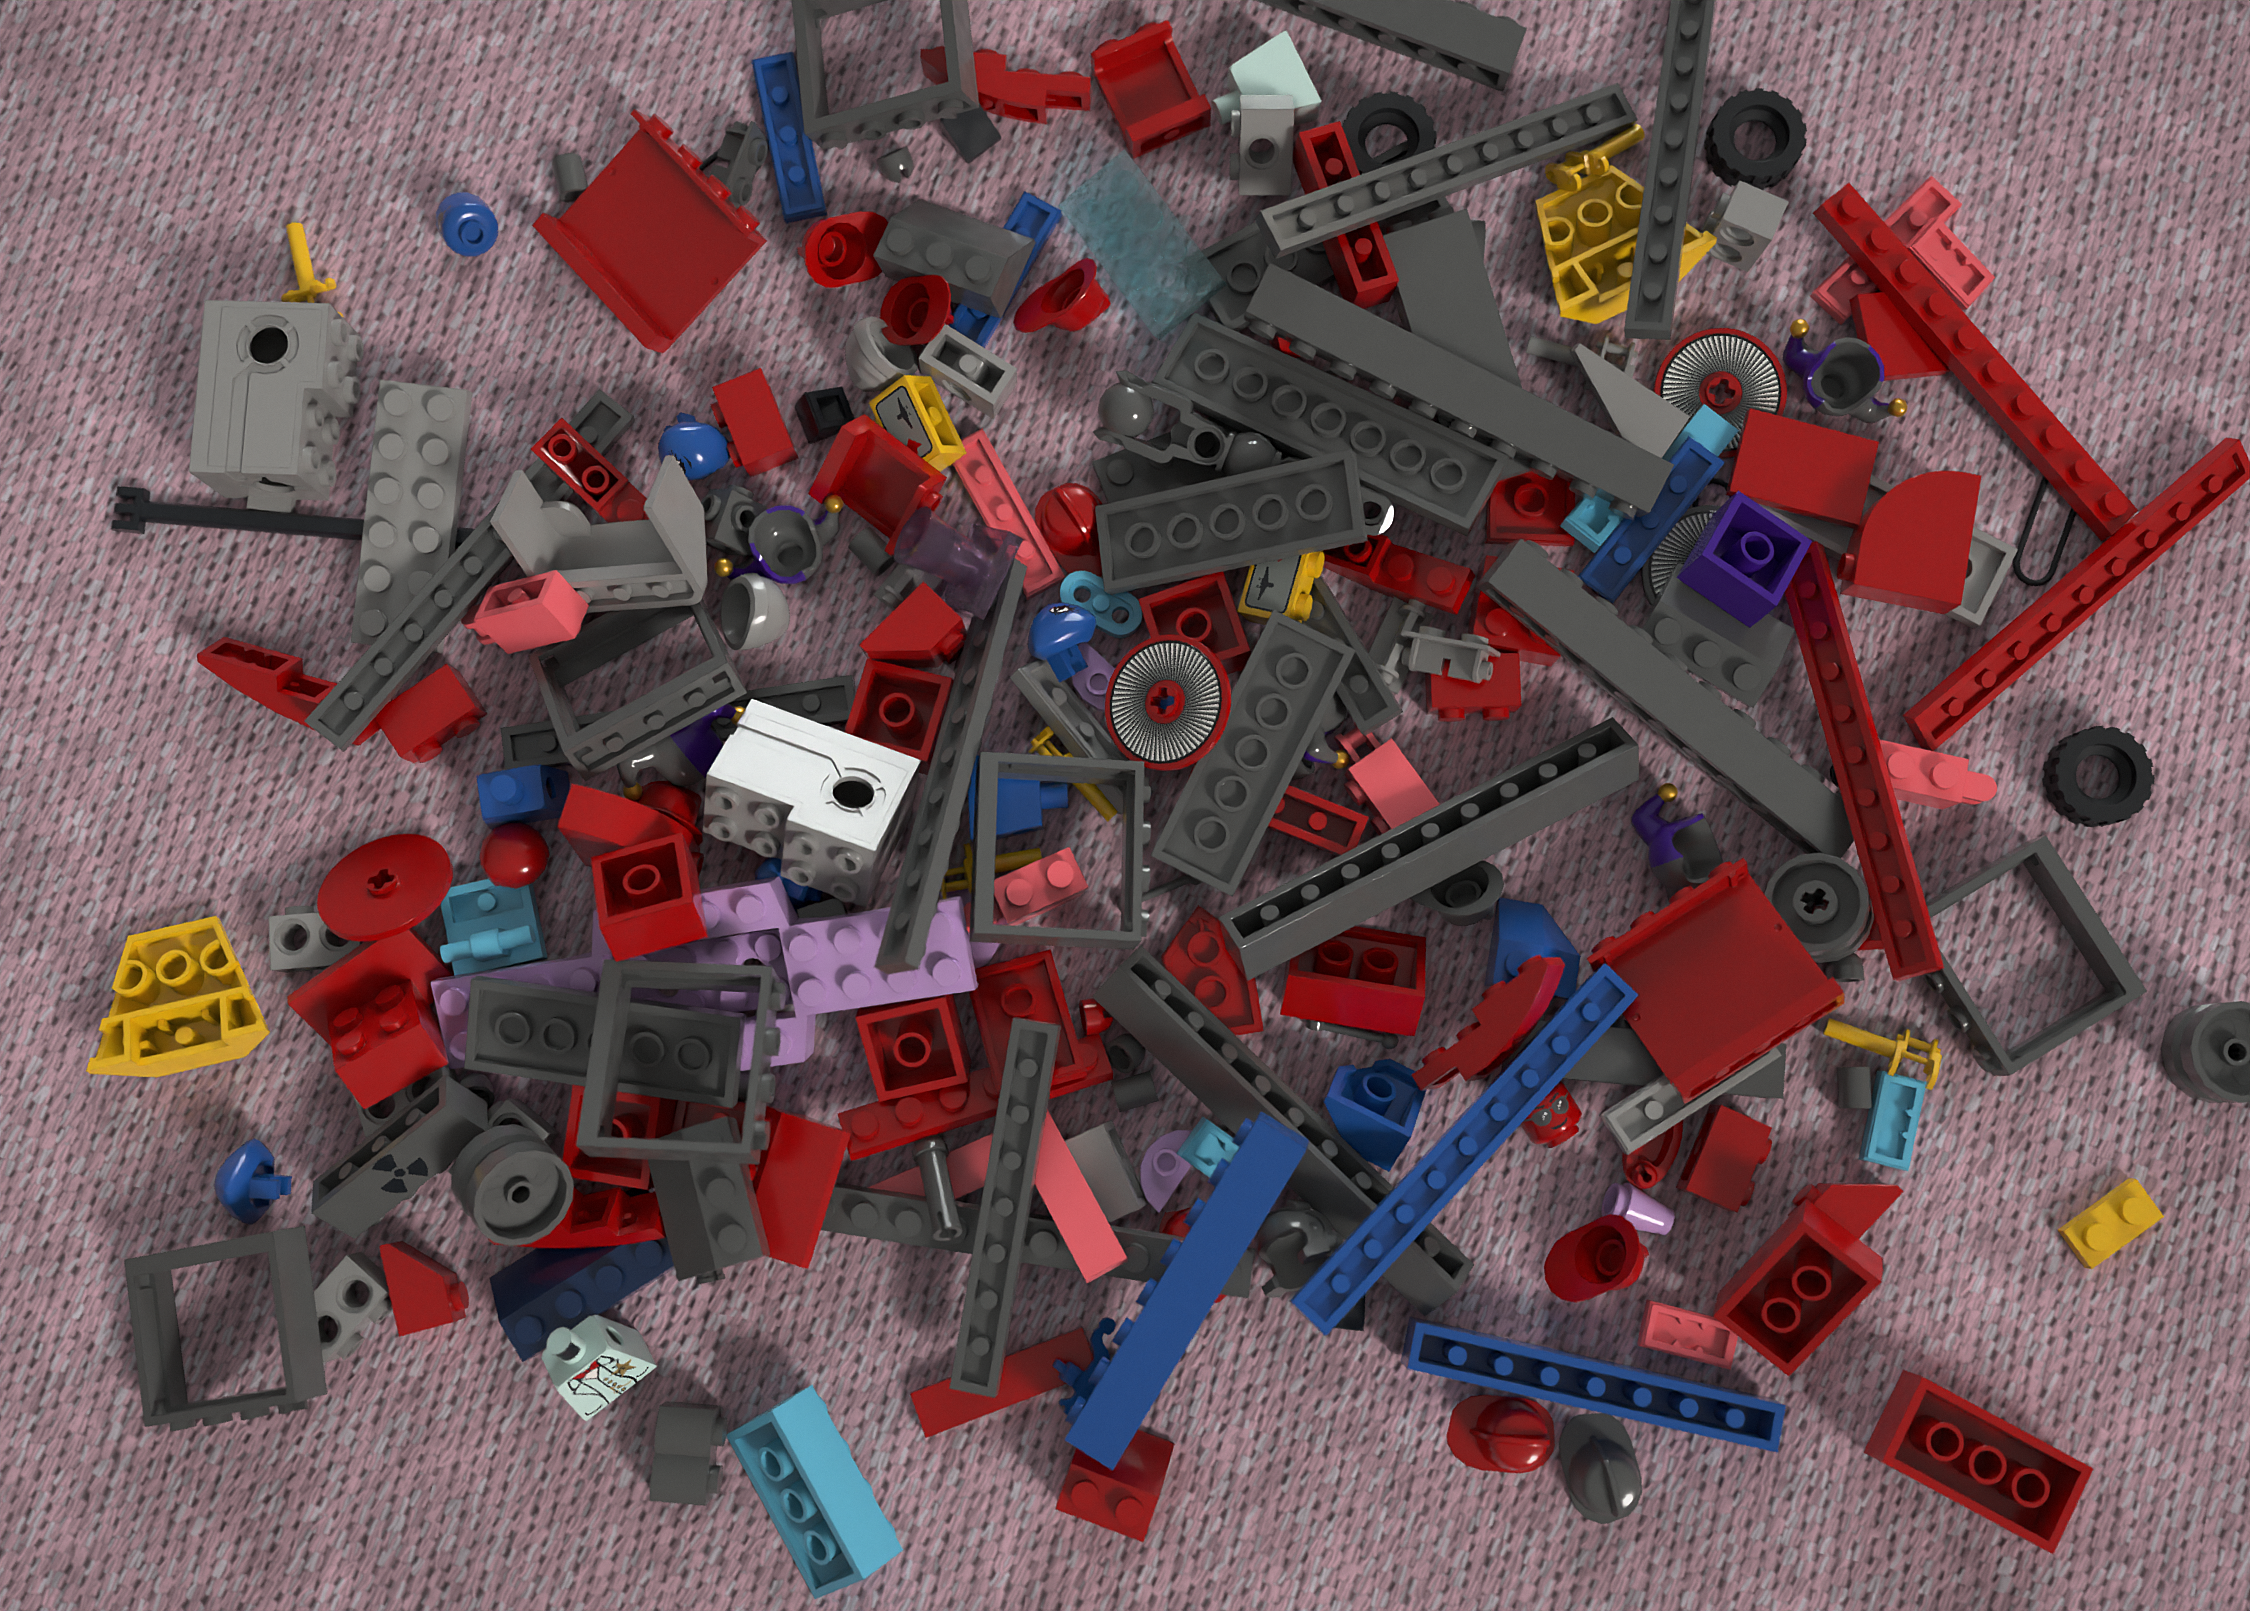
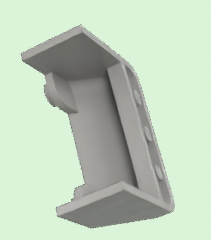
(618, 562)

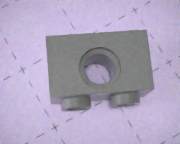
(1270, 119)
(968, 371)

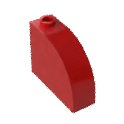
(1914, 543)
(605, 822)

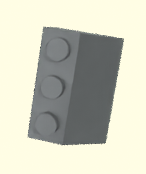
(970, 254)
(1714, 642)
(708, 1205)

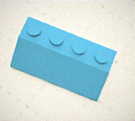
(815, 1493)

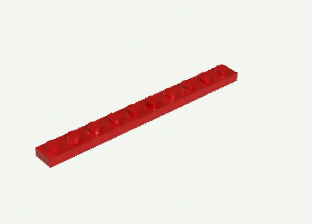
(1975, 362)
(2078, 594)
(1861, 770)

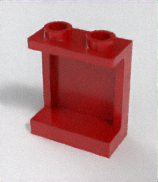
(1149, 89)
(877, 477)

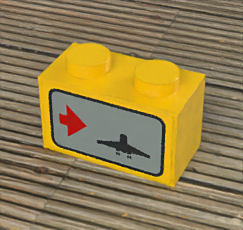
(919, 419)
(1281, 587)

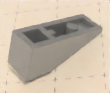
(1628, 405)

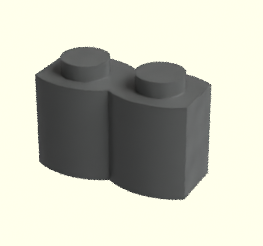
(686, 1453)

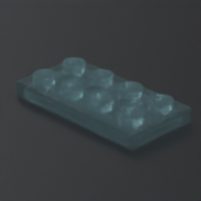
(1142, 245)

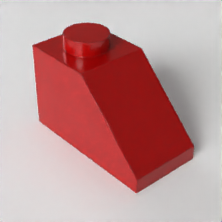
(1850, 1204)
(421, 1289)

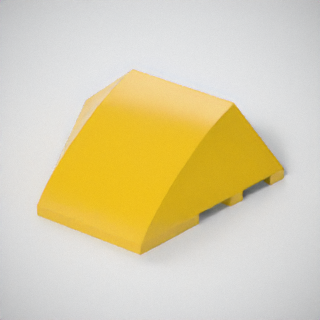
(1593, 244)
(178, 1004)

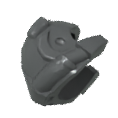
(1295, 1245)

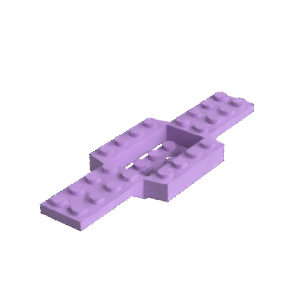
(819, 959)

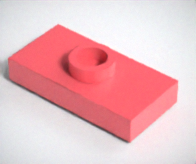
(1950, 262)
(1686, 1334)

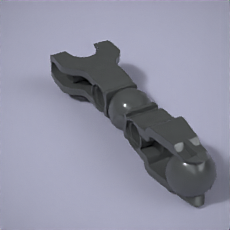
(1128, 411)

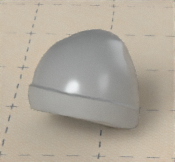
(874, 360)
(753, 612)

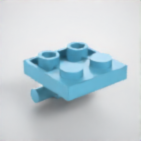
(491, 927)

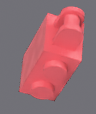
(528, 613)
(1934, 777)
(1384, 781)
(1035, 889)

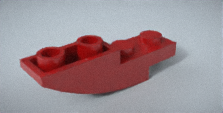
(1015, 94)
(590, 474)
(1401, 572)
(1504, 1024)

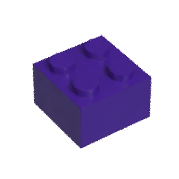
(1744, 559)

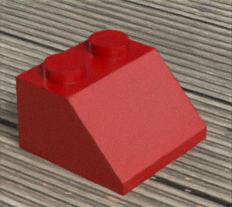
(918, 633)
(1122, 1496)

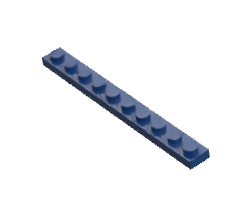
(1462, 1149)

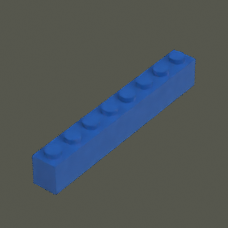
(1186, 1289)
(1593, 1384)

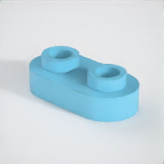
(1103, 604)

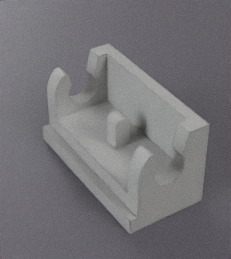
(1107, 1170)

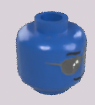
(466, 224)

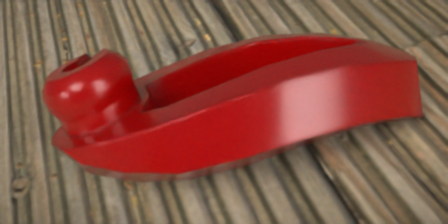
(1654, 1159)

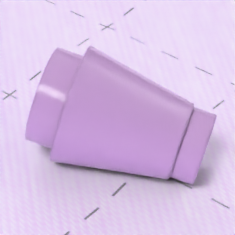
(1638, 1208)

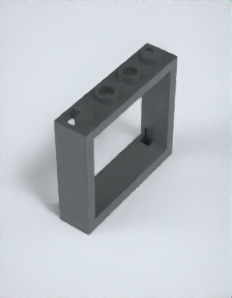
(891, 114)
(649, 716)
(1135, 836)
(2086, 931)
(607, 1051)
(158, 1336)

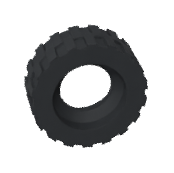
(1761, 107)
(1388, 110)
(2126, 755)

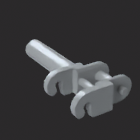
(1561, 353)

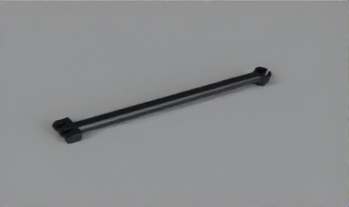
(235, 519)

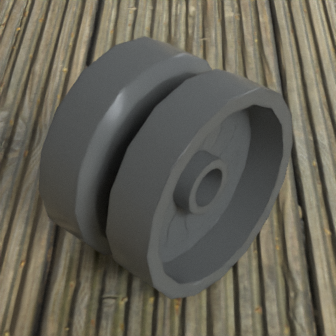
(1828, 881)
(2210, 1052)
(512, 1185)

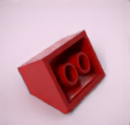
(1359, 981)
(796, 1182)

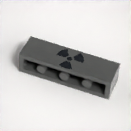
(399, 1157)

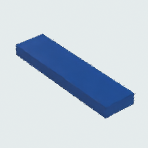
(789, 147)
(1029, 218)
(1638, 538)

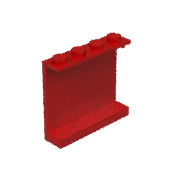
(654, 235)
(1716, 980)

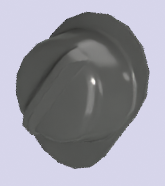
(1466, 895)
(1600, 1467)

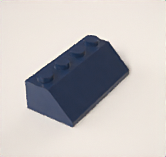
(569, 1284)

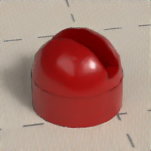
(1092, 1017)

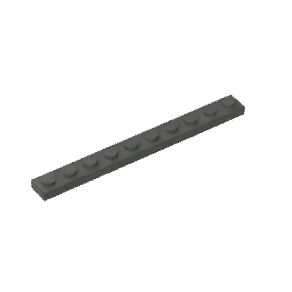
(1444, 170)
(1670, 170)
(447, 596)
(948, 781)
(907, 1220)

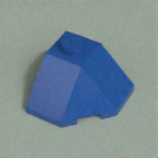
(1527, 931)
(1375, 1109)

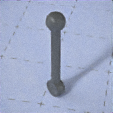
(1165, 888)
(1387, 1040)

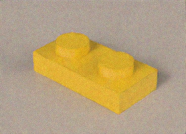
(2110, 1223)

